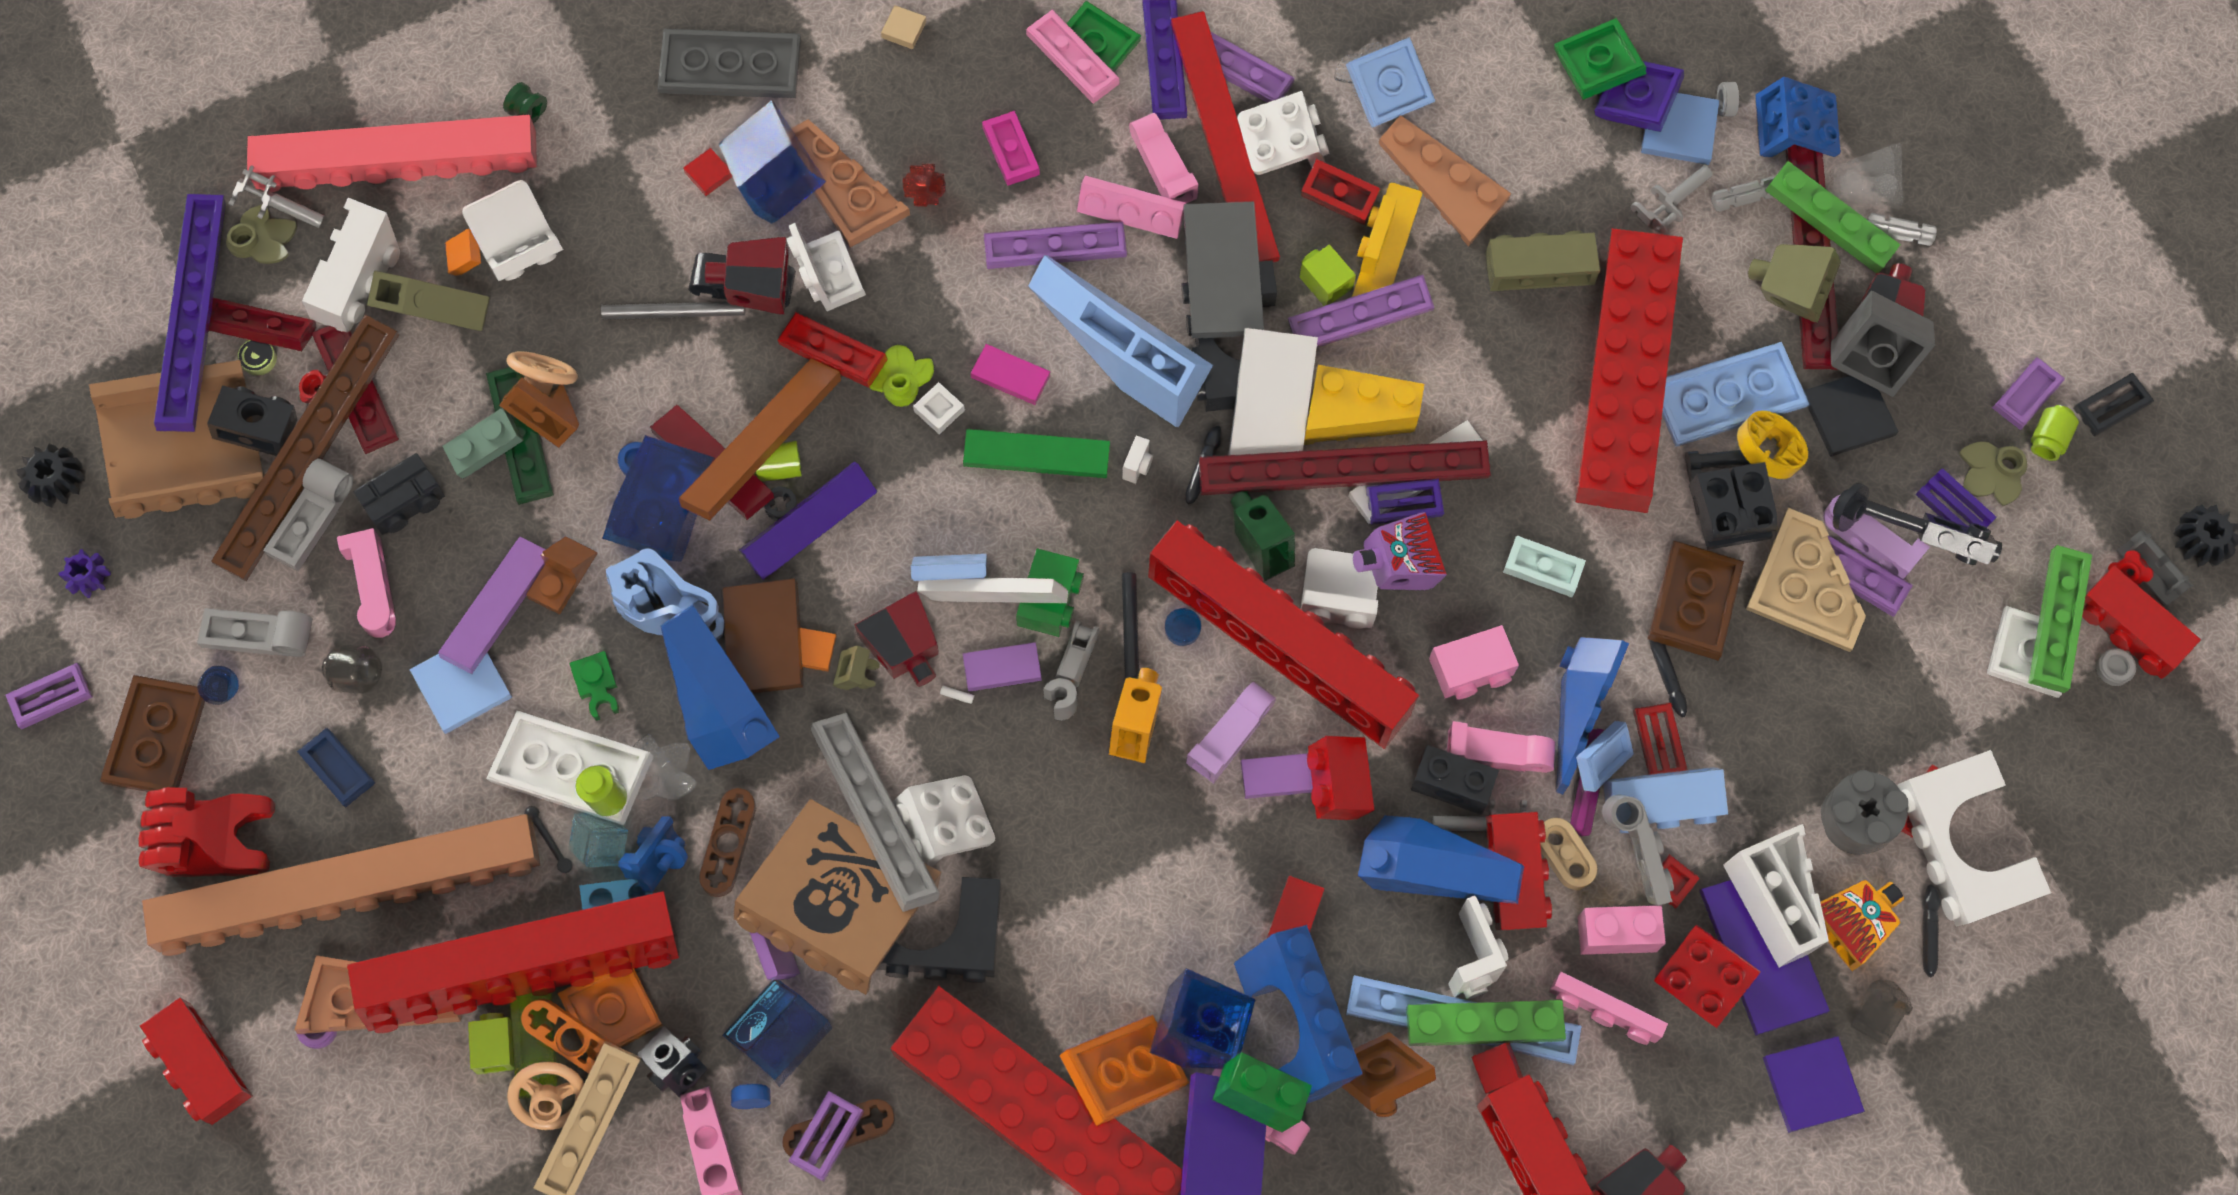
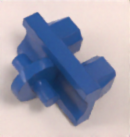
(657, 852)

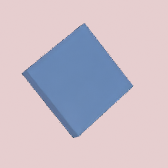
(1686, 132)

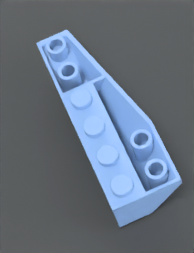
(1123, 344)

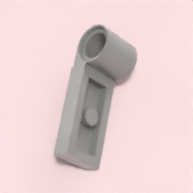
(311, 514)
(255, 632)
(1646, 846)

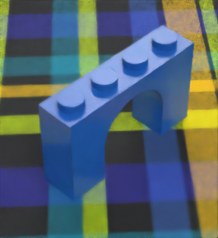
(1292, 965)

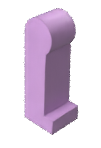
(1879, 543)
(1230, 732)

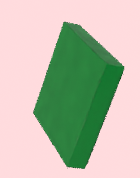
(1104, 34)
(1600, 58)

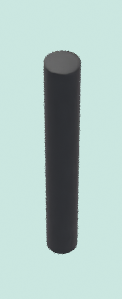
(1130, 624)

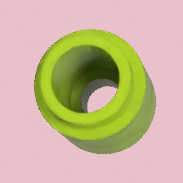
(2054, 432)

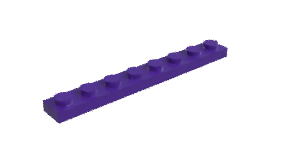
(190, 314)

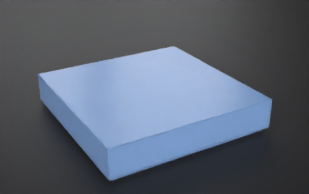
(1390, 82)
(949, 567)
(458, 695)

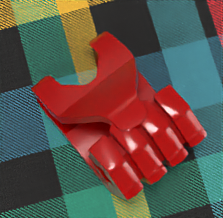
(200, 836)

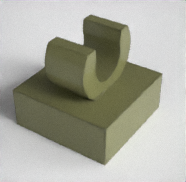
(852, 669)

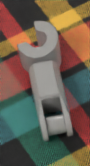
(1071, 671)

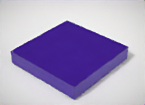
(1643, 100)
(1813, 1084)

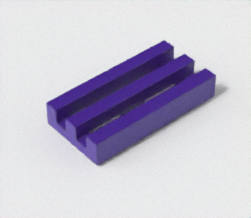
(1961, 493)
(1374, 505)

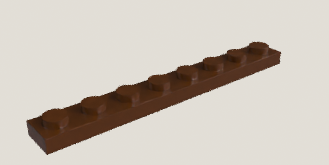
(306, 443)

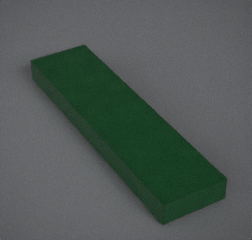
(527, 458)

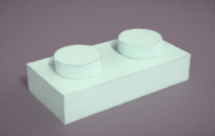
(1544, 566)

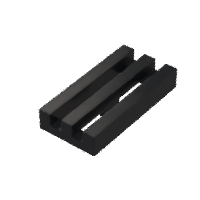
(2091, 418)

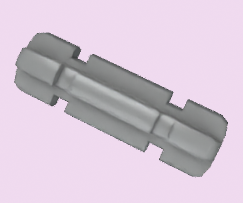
(1741, 194)
(1904, 229)

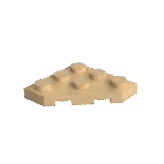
(1807, 584)

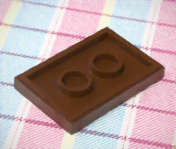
(1695, 600)
(764, 634)
(153, 735)

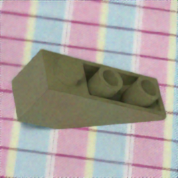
(428, 301)

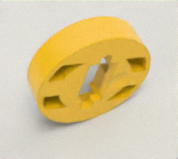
(1792, 451)

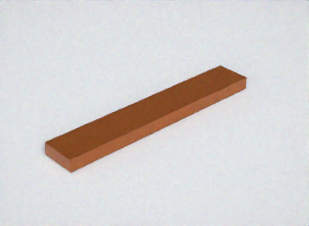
(759, 439)

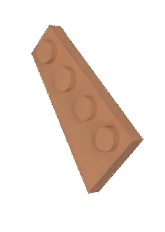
(1454, 186)
(850, 195)
(329, 1001)

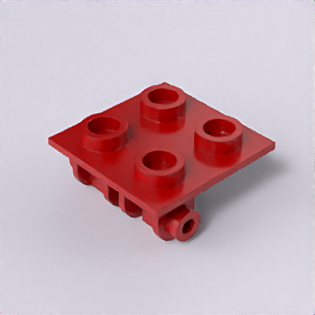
(1706, 976)

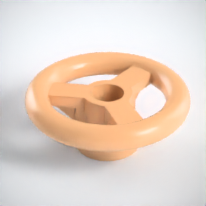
(541, 370)
(545, 1099)

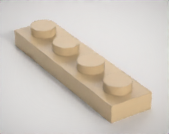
(587, 1121)

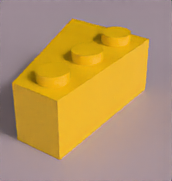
(1360, 405)

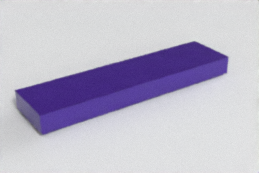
(1164, 60)
(808, 520)

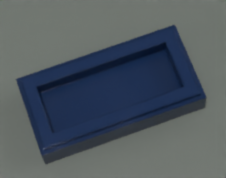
(336, 767)

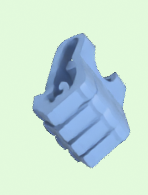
(644, 578)

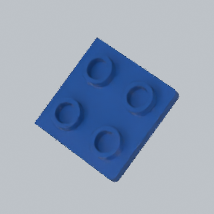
(1797, 115)

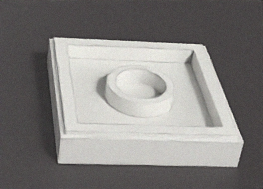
(2015, 648)

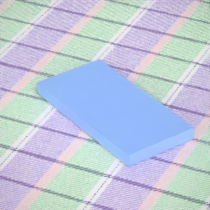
(1729, 392)

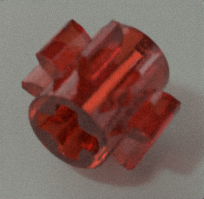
(924, 185)

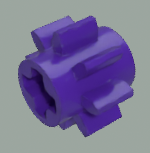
(89, 582)

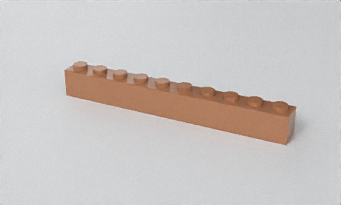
(340, 884)

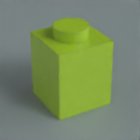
(1326, 275)
(491, 1044)

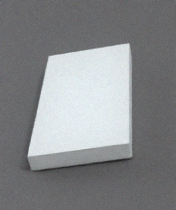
(1272, 392)
(548, 757)

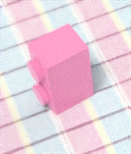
(1474, 662)
(1621, 930)

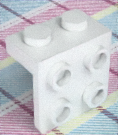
(1282, 133)
(511, 231)
(826, 268)
(1338, 591)
(944, 818)
(1492, 954)

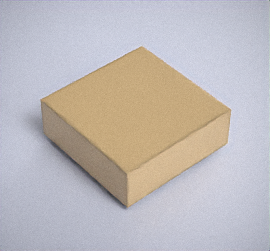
(903, 27)

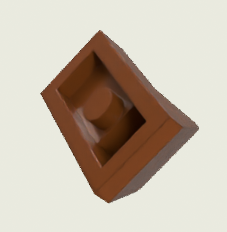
(545, 414)
(563, 570)

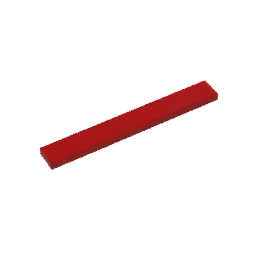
(1221, 123)

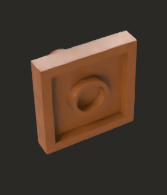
(1388, 1073)

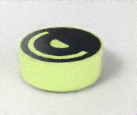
(258, 357)

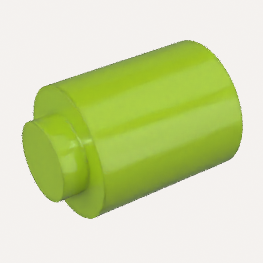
(781, 464)
(601, 790)

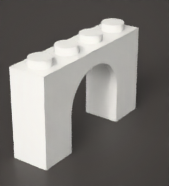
(1965, 890)

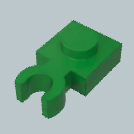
(594, 679)

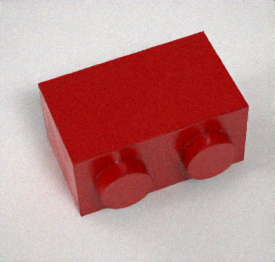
(1340, 191)
(1340, 778)

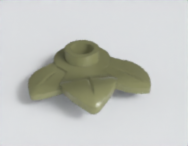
(264, 235)
(1989, 473)

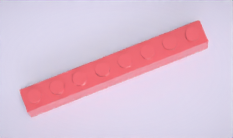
(394, 152)

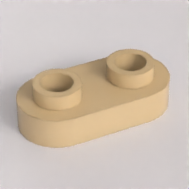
(1570, 852)

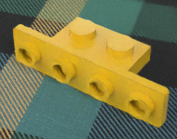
(1388, 238)

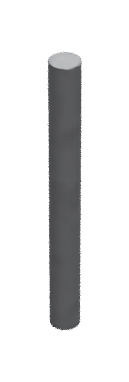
(671, 310)

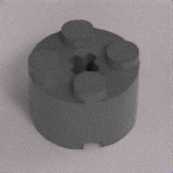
(1884, 810)

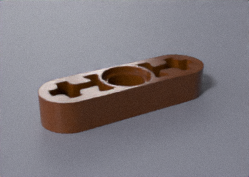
(729, 871)
(869, 1129)

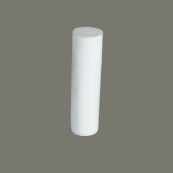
(956, 694)

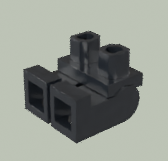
(1735, 505)

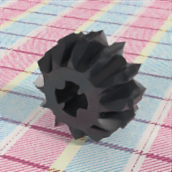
(44, 488)
(2207, 535)

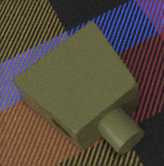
(1797, 278)

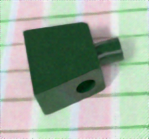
(1263, 534)

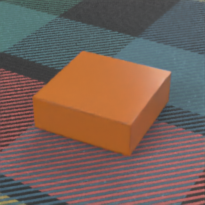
(462, 253)
(817, 649)

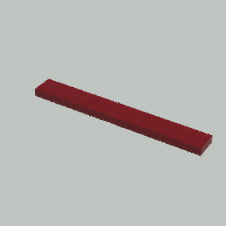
(1815, 336)
(1344, 467)

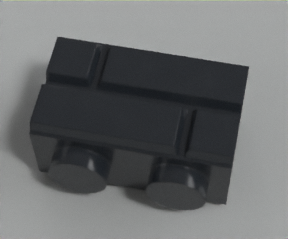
(399, 495)

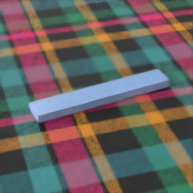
(1388, 1005)

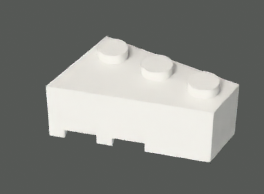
(344, 282)
(1780, 894)

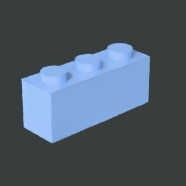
(1673, 796)

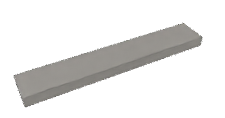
(875, 812)

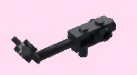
(1968, 543)

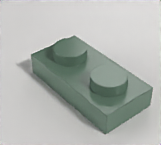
(482, 443)

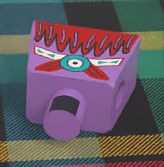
(1402, 555)

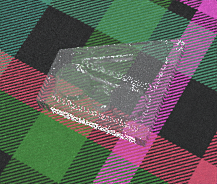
(1870, 179)

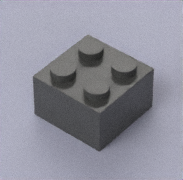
(1882, 343)

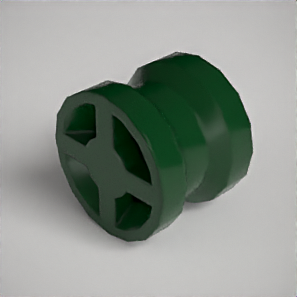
(524, 102)

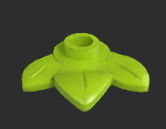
(902, 371)

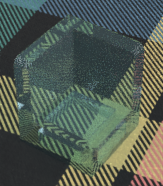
(597, 840)

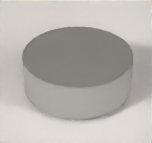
(1728, 99)
(2116, 667)

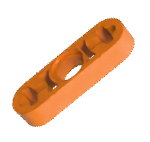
(556, 1044)

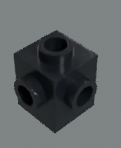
(672, 1062)

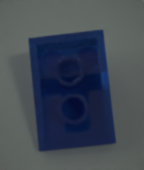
(770, 164)
(648, 502)

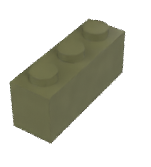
(1542, 261)

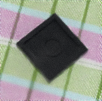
(1849, 414)

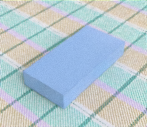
(1604, 756)

